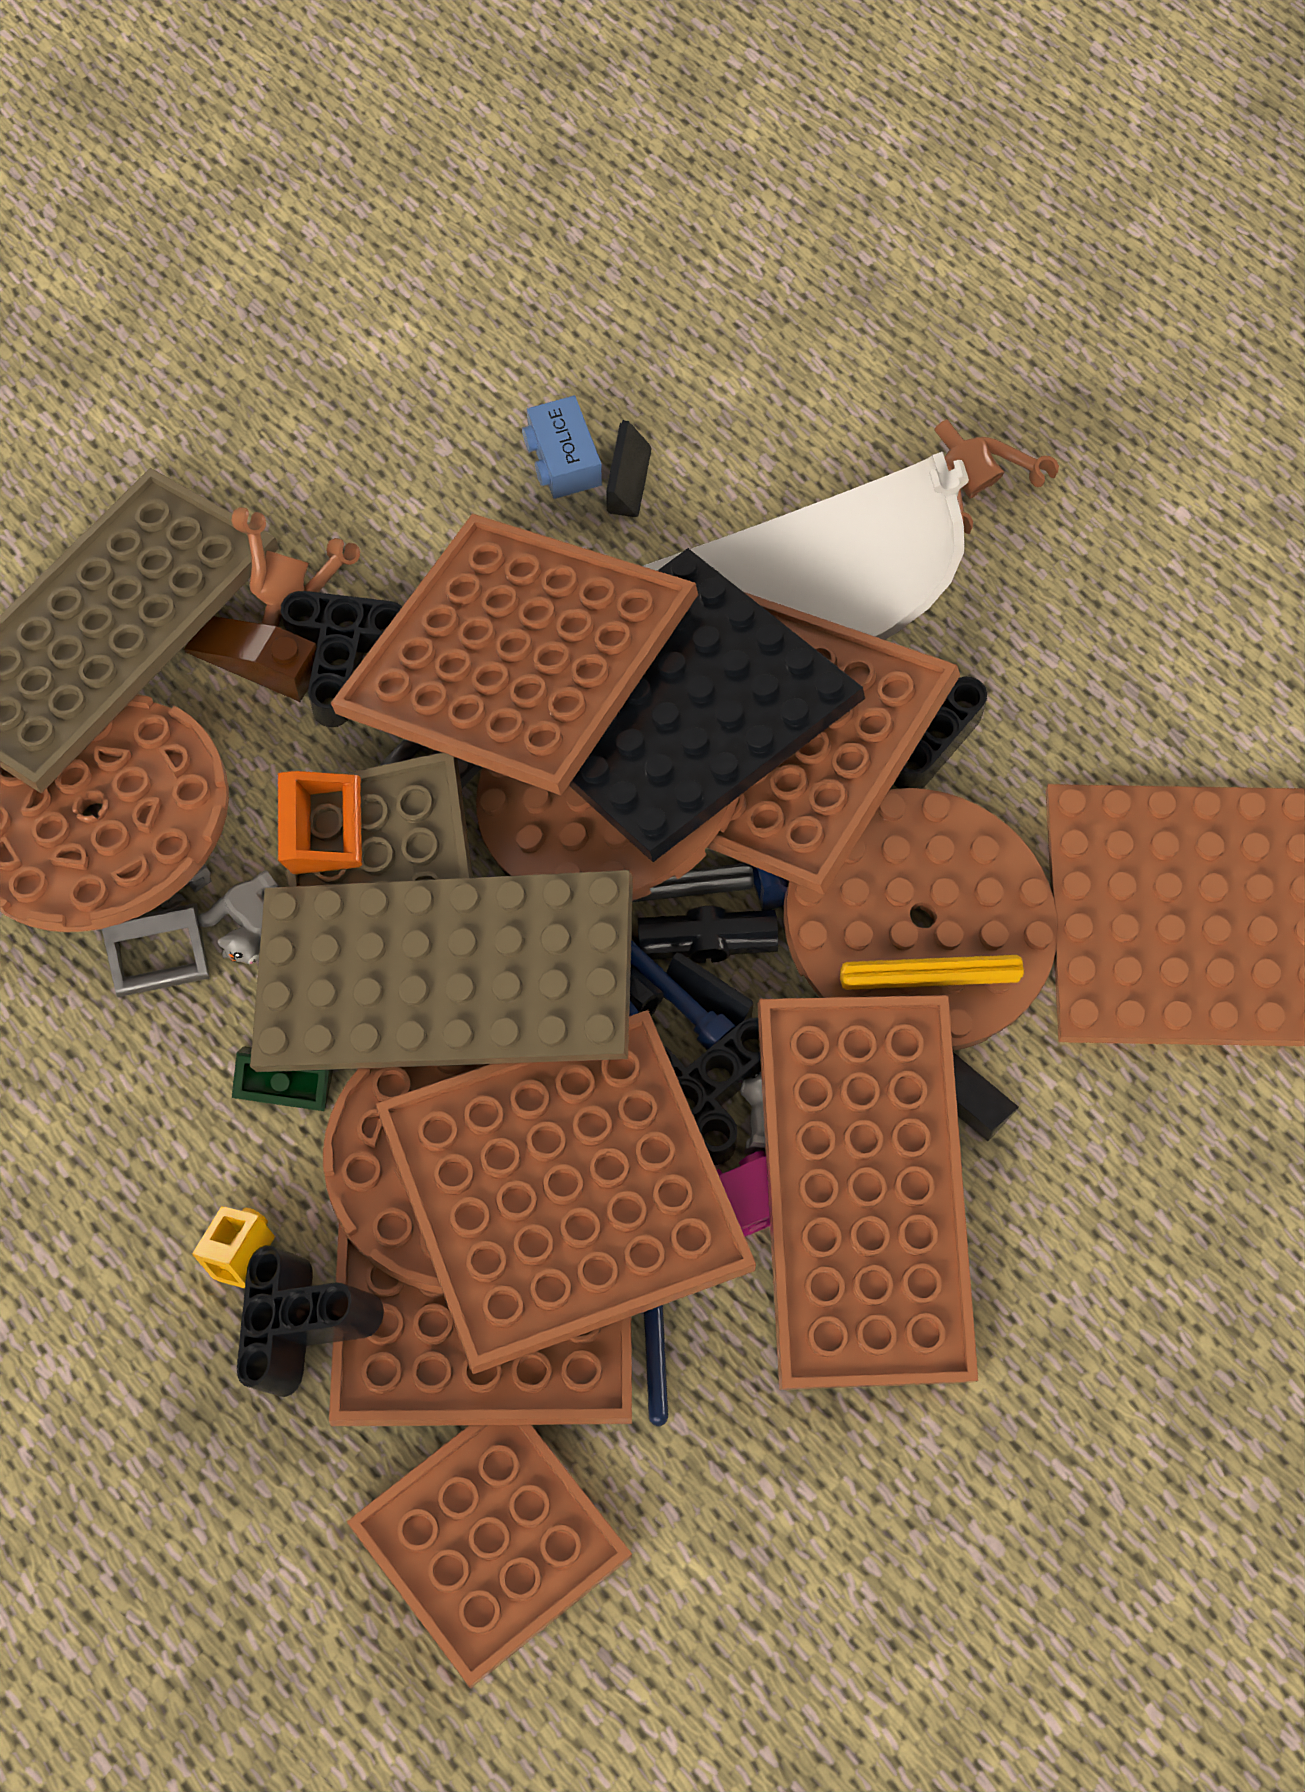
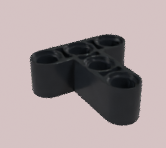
(334, 641)
(955, 723)
(711, 1094)
(288, 1314)

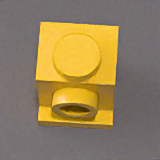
(231, 1243)

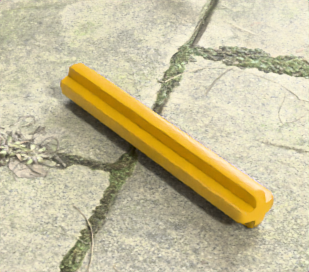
(931, 972)

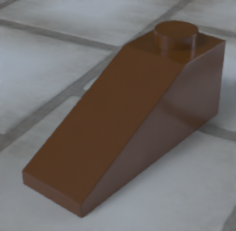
(257, 654)

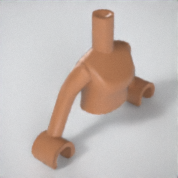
(982, 467)
(279, 575)

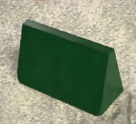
(288, 1088)

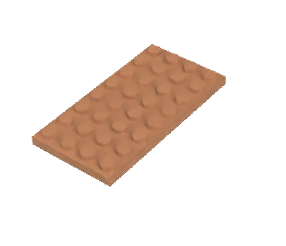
(865, 1193)

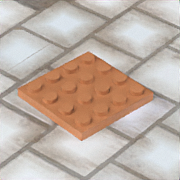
(489, 1543)

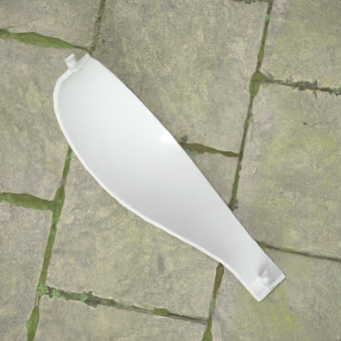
(857, 557)

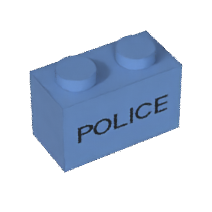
(563, 447)

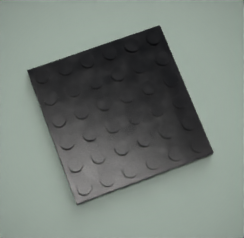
(709, 715)

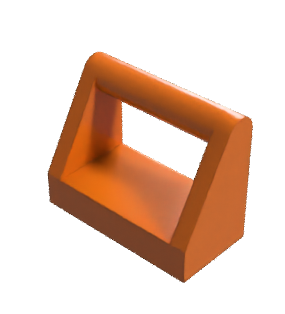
(295, 821)

